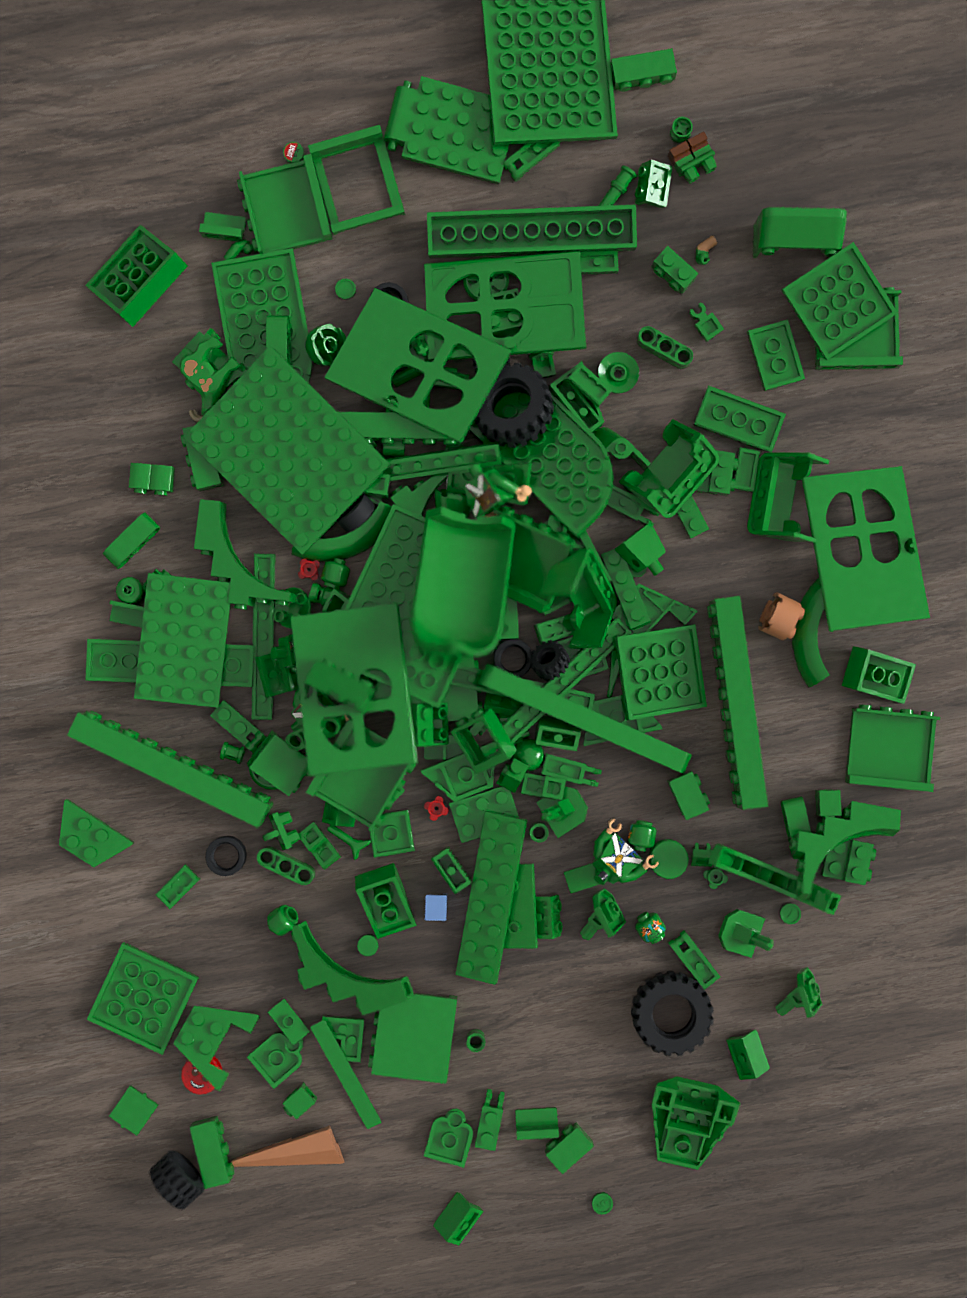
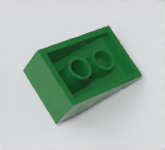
(878, 674)
(384, 900)

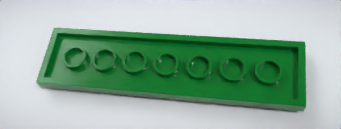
(119, 661)
(491, 897)

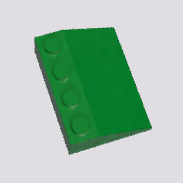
(136, 275)

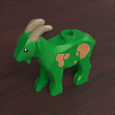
(205, 376)

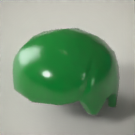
(530, 754)

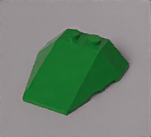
(690, 1120)

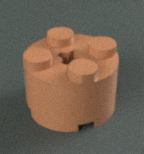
(781, 617)

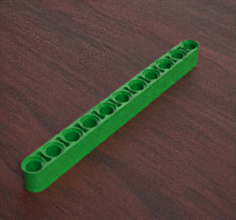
(584, 718)

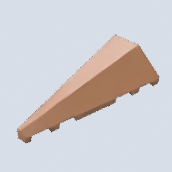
(308, 1149)

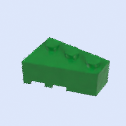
(576, 402)

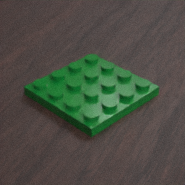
(839, 301)
(660, 672)
(142, 998)

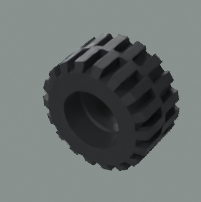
(176, 1180)

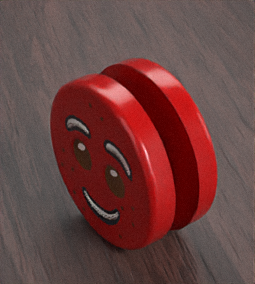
(194, 1080)

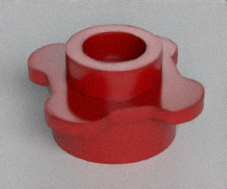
(305, 564)
(434, 814)

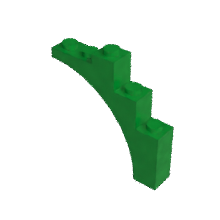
(417, 500)
(214, 537)
(856, 821)
(771, 877)
(320, 968)

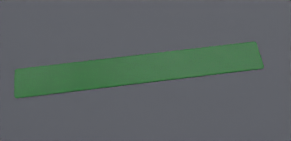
(345, 1074)

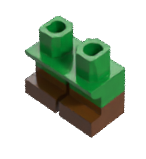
(691, 155)

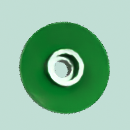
(619, 362)

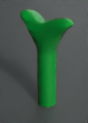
(355, 844)

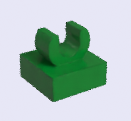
(701, 857)

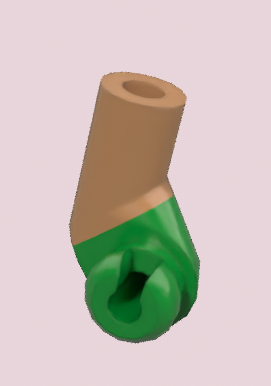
(702, 250)

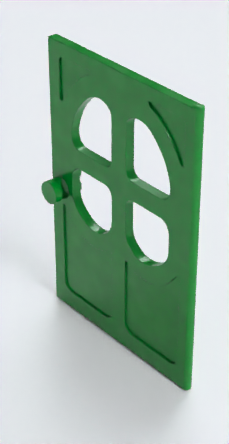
(547, 301)
(381, 346)
(871, 590)
(355, 642)

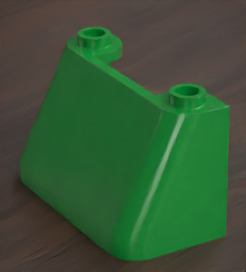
(675, 471)

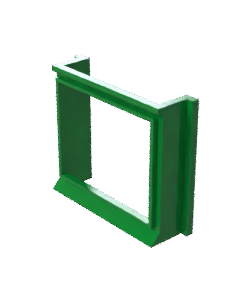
(350, 142)

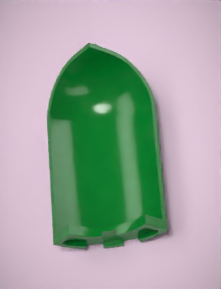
(462, 582)

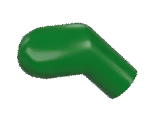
(238, 247)

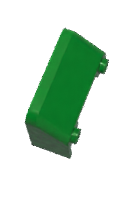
(799, 230)
(620, 447)
(775, 494)
(590, 592)

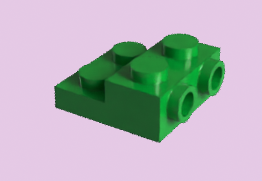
(720, 479)
(850, 862)

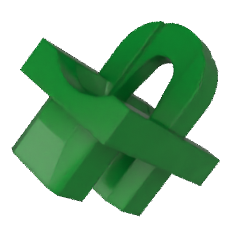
(285, 839)

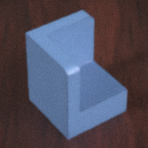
(436, 907)

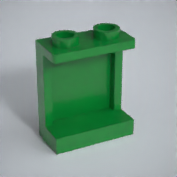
(279, 764)

